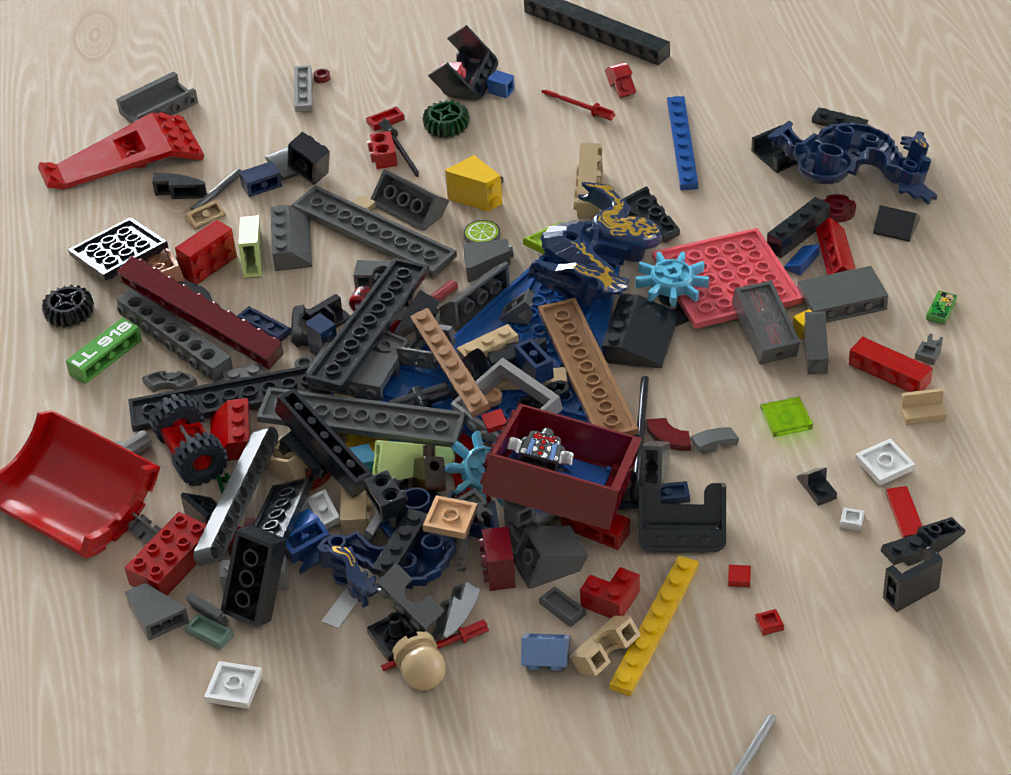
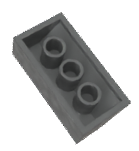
(408, 200)
(290, 238)
(475, 297)

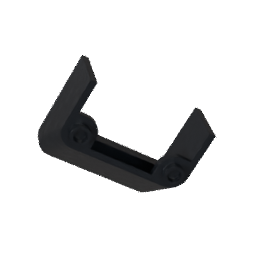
(477, 61)

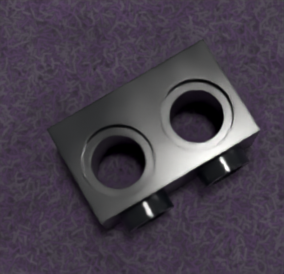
(385, 495)

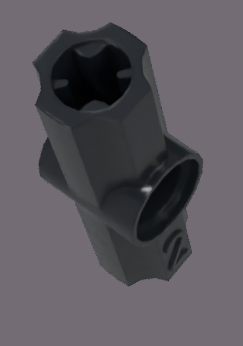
(425, 397)

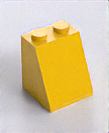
(474, 184)

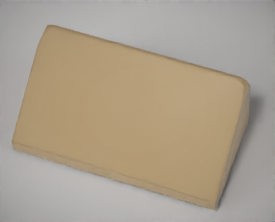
(204, 214)

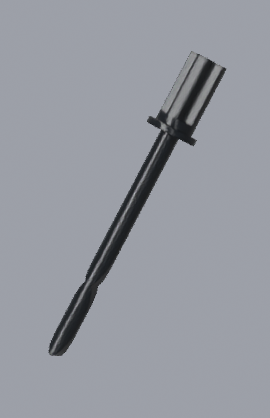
(386, 126)

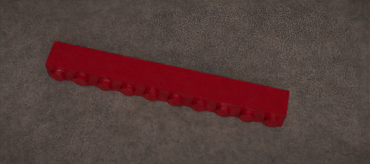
(201, 312)

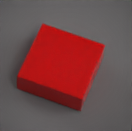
(493, 420)
(739, 575)
(769, 622)

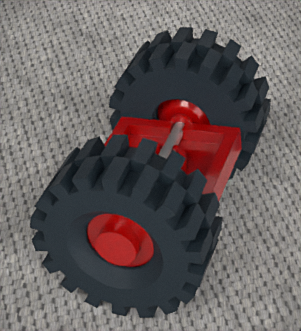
(193, 451)

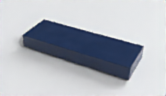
(269, 325)

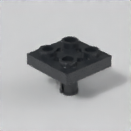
(390, 629)

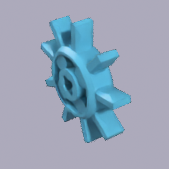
(672, 278)
(471, 466)

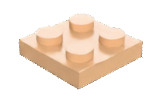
(450, 517)

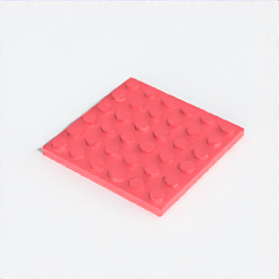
(730, 263)

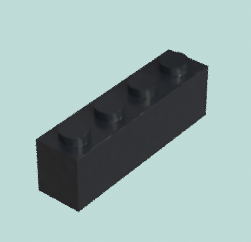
(798, 226)

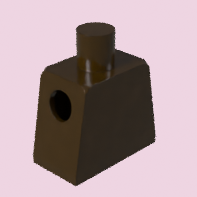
(429, 471)

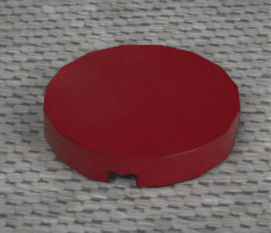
(841, 207)

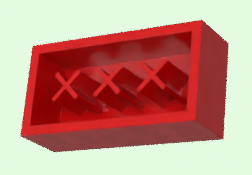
(167, 555)

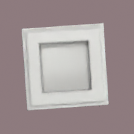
(852, 519)

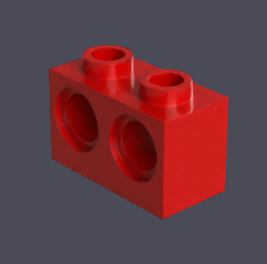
(382, 150)

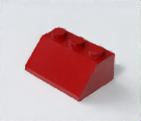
(232, 426)

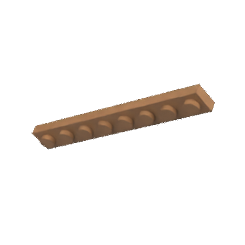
(450, 363)

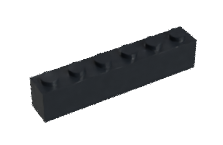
(322, 442)

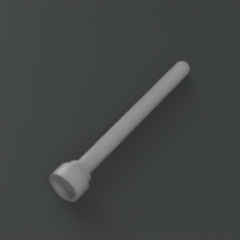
(754, 745)

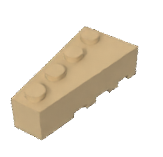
(589, 170)

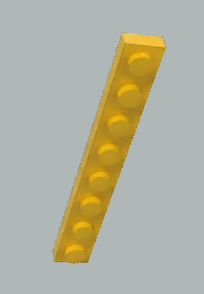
(654, 626)

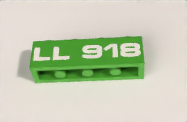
(103, 350)

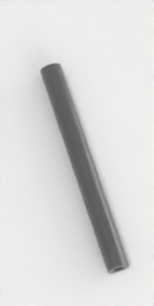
(214, 192)

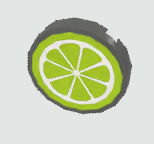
(481, 231)

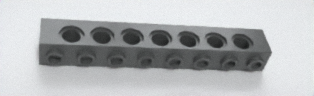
(174, 335)

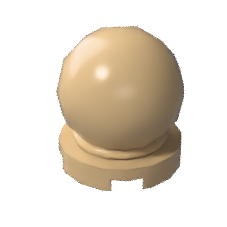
(420, 661)

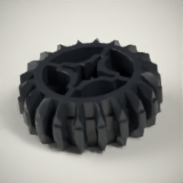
(67, 306)

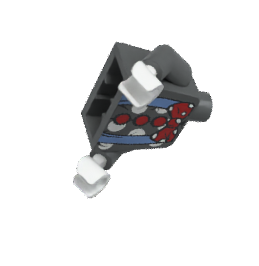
(541, 450)

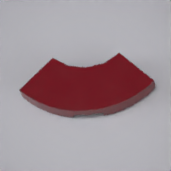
(663, 431)

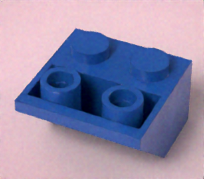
(305, 535)

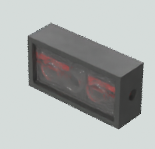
(765, 322)

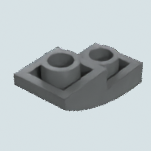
(712, 438)

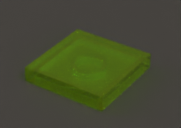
(786, 416)

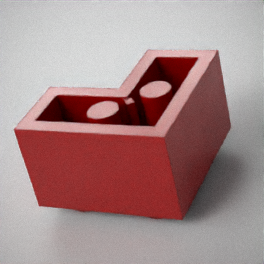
(610, 597)

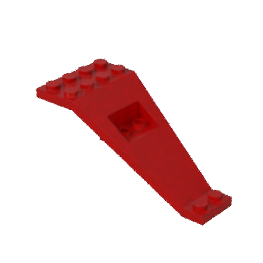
(133, 146)

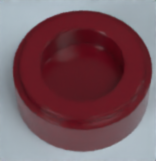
(321, 75)

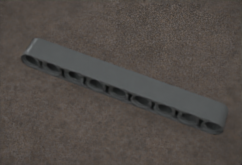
(236, 497)

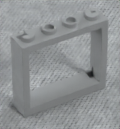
(498, 372)

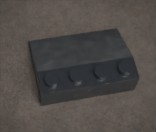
(639, 332)

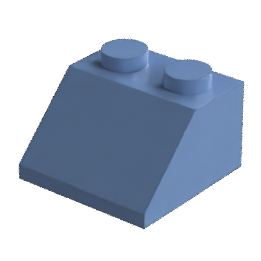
(545, 650)

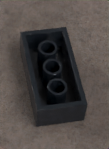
(253, 575)

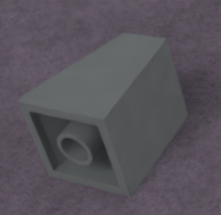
(548, 554)

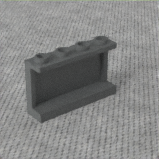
(159, 96)
(845, 294)
(370, 377)

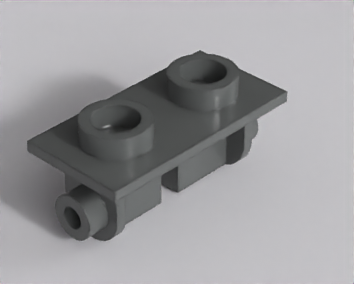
(141, 526)

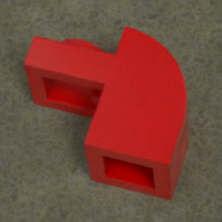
(621, 77)

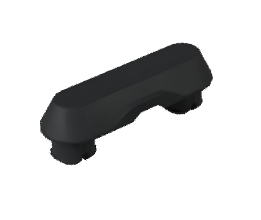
(297, 335)

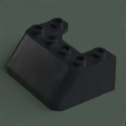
(682, 525)

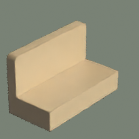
(923, 406)

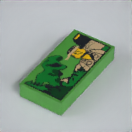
(941, 307)

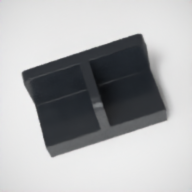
(331, 309)

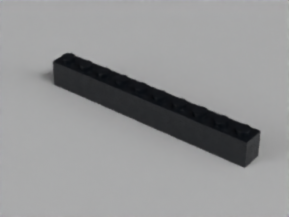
(601, 29)

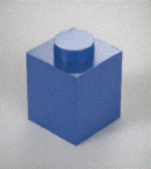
(501, 84)

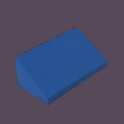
(803, 259)

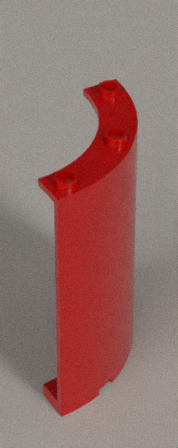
(75, 485)

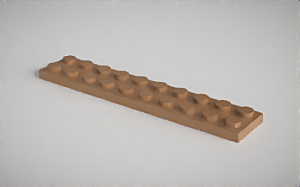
(586, 367)

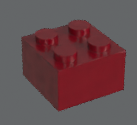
(497, 558)

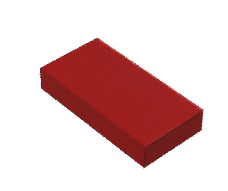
(393, 115)

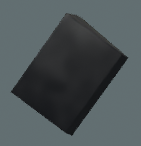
(895, 223)
(198, 506)

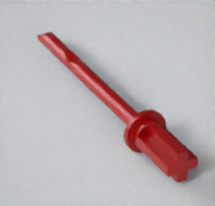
(596, 109)
(463, 634)

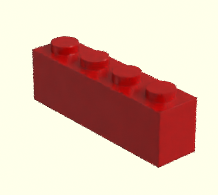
(890, 365)

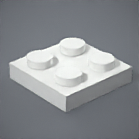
(885, 462)
(233, 685)

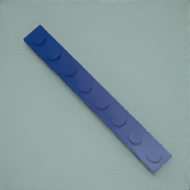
(682, 143)

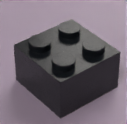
(308, 158)

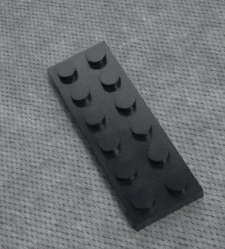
(283, 506)

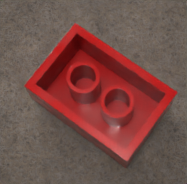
(206, 252)

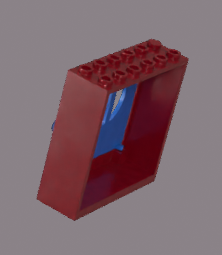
(574, 494)

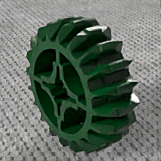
(446, 119)

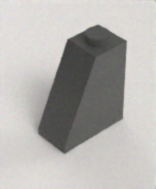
(484, 256)
(815, 343)
(655, 462)
(155, 611)

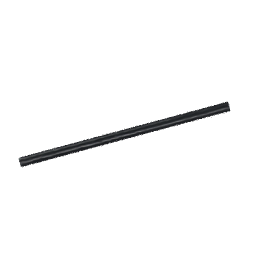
(641, 432)

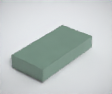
(209, 631)

